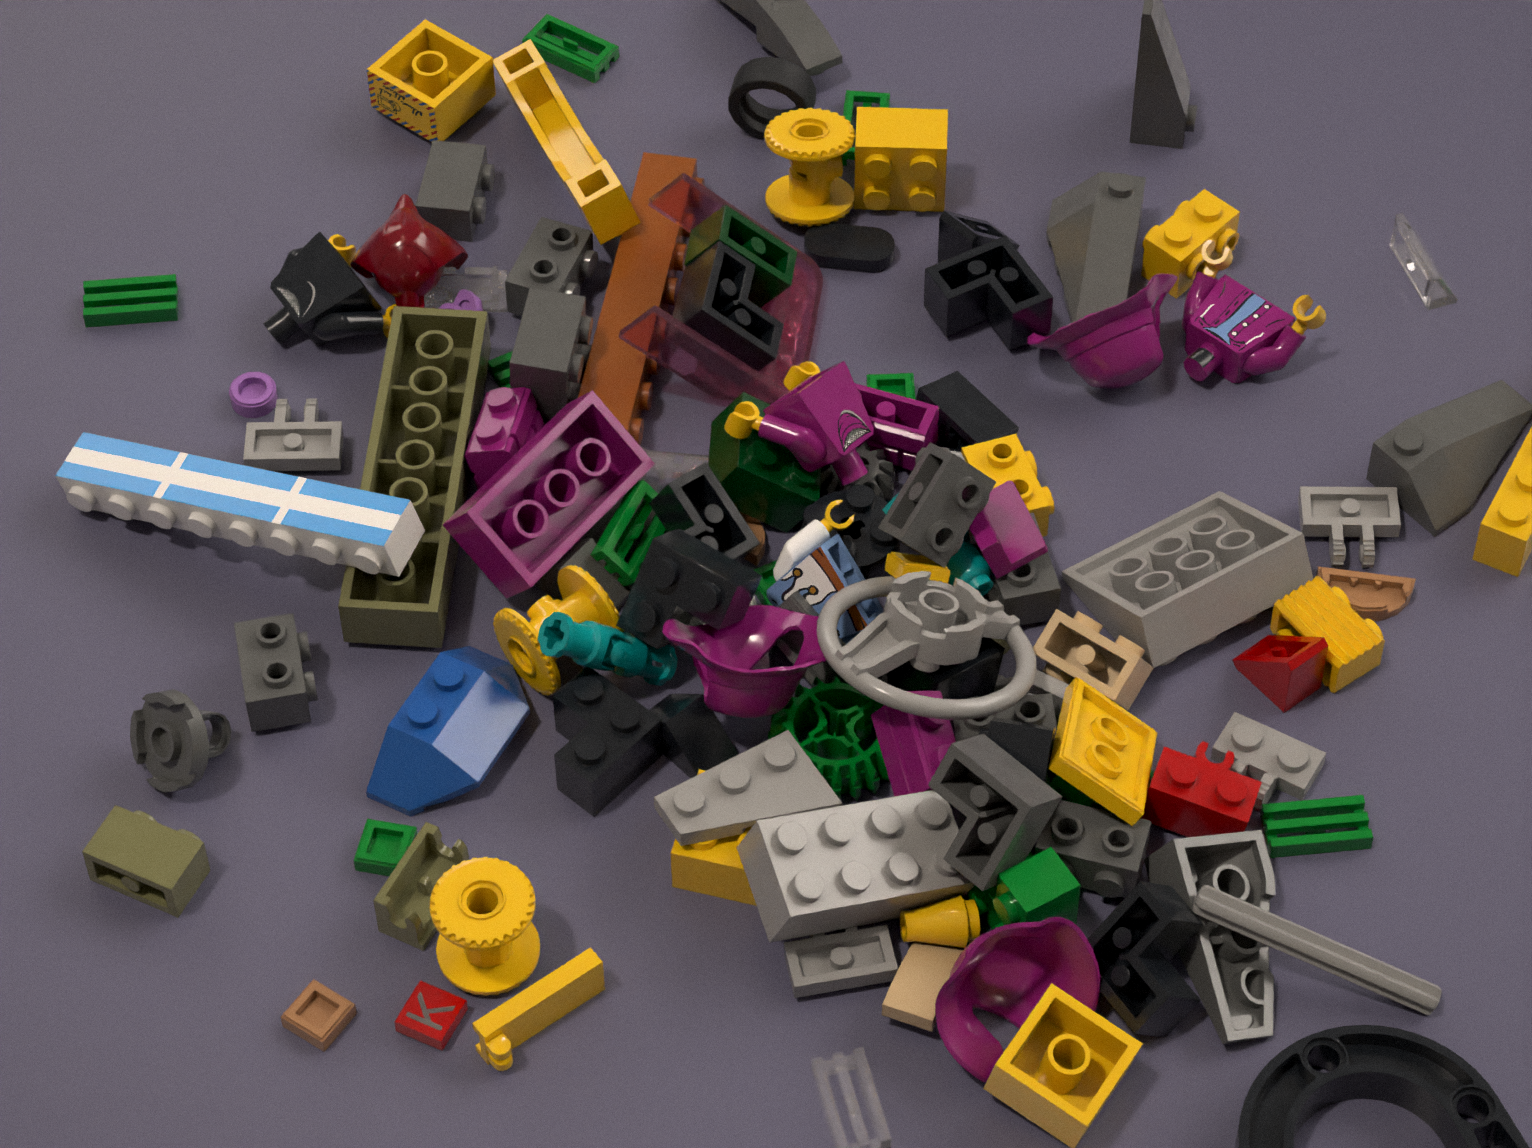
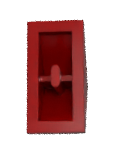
(1284, 667)

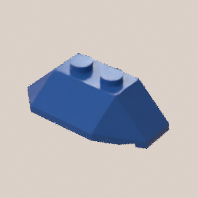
(448, 731)

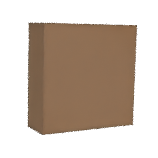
(318, 1015)

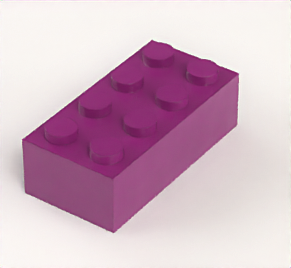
(549, 494)

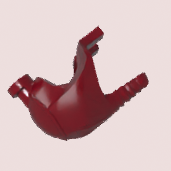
(407, 255)

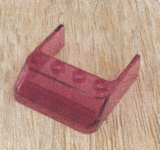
(698, 358)

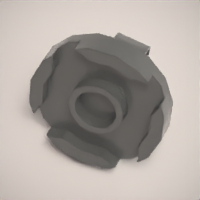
(174, 739)

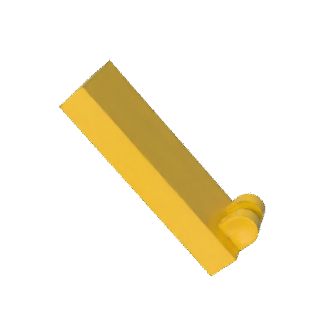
(538, 1008)

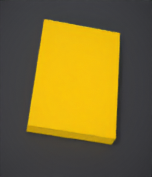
(1103, 751)

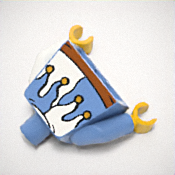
(819, 569)

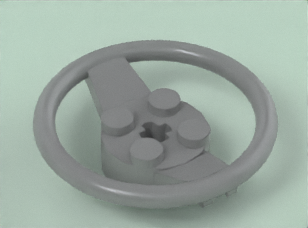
(930, 628)

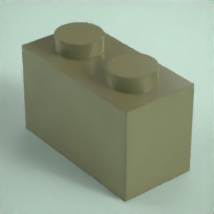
(147, 860)

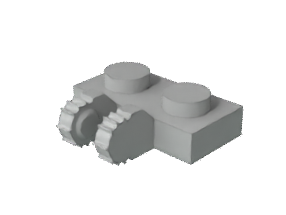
(294, 445)
(1349, 513)
(1269, 758)
(840, 960)

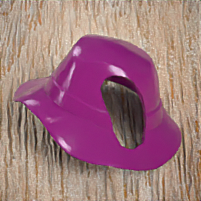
(1114, 344)
(728, 656)
(1008, 976)

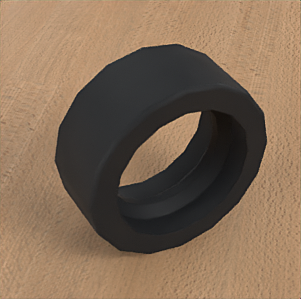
(773, 75)

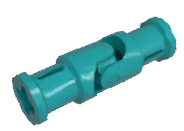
(605, 649)

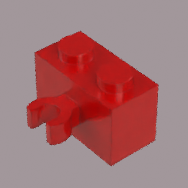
(1199, 795)

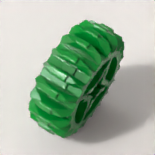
(839, 726)

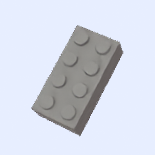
(851, 864)

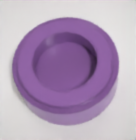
(253, 394)

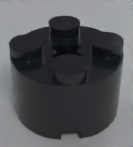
(863, 538)

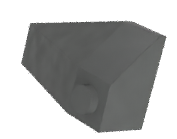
(1161, 84)
(1096, 240)
(1449, 453)
(1223, 964)

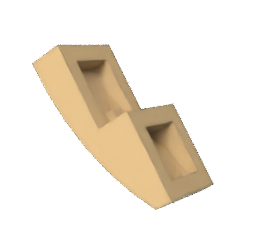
(918, 983)

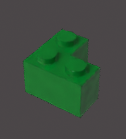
(1030, 892)

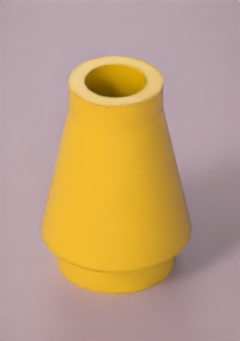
(942, 923)

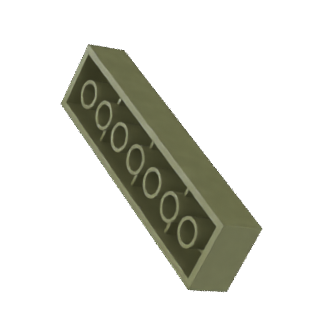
(416, 452)

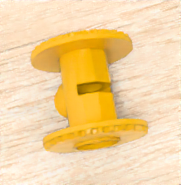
(814, 147)
(582, 601)
(485, 926)

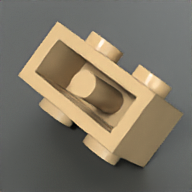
(1078, 650)

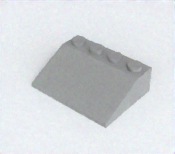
(1191, 576)

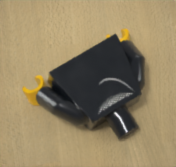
(324, 295)

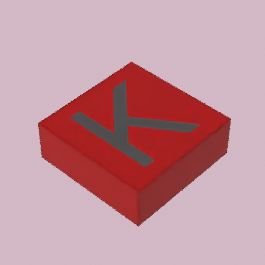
(431, 1015)

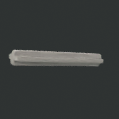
(1316, 949)

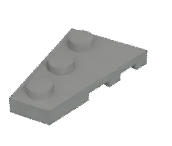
(750, 787)

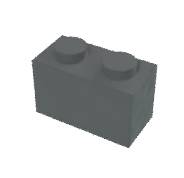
(455, 188)

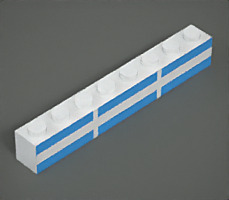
(241, 504)

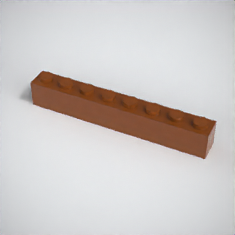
(639, 279)

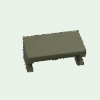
(404, 899)

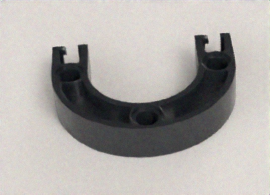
(1379, 1066)

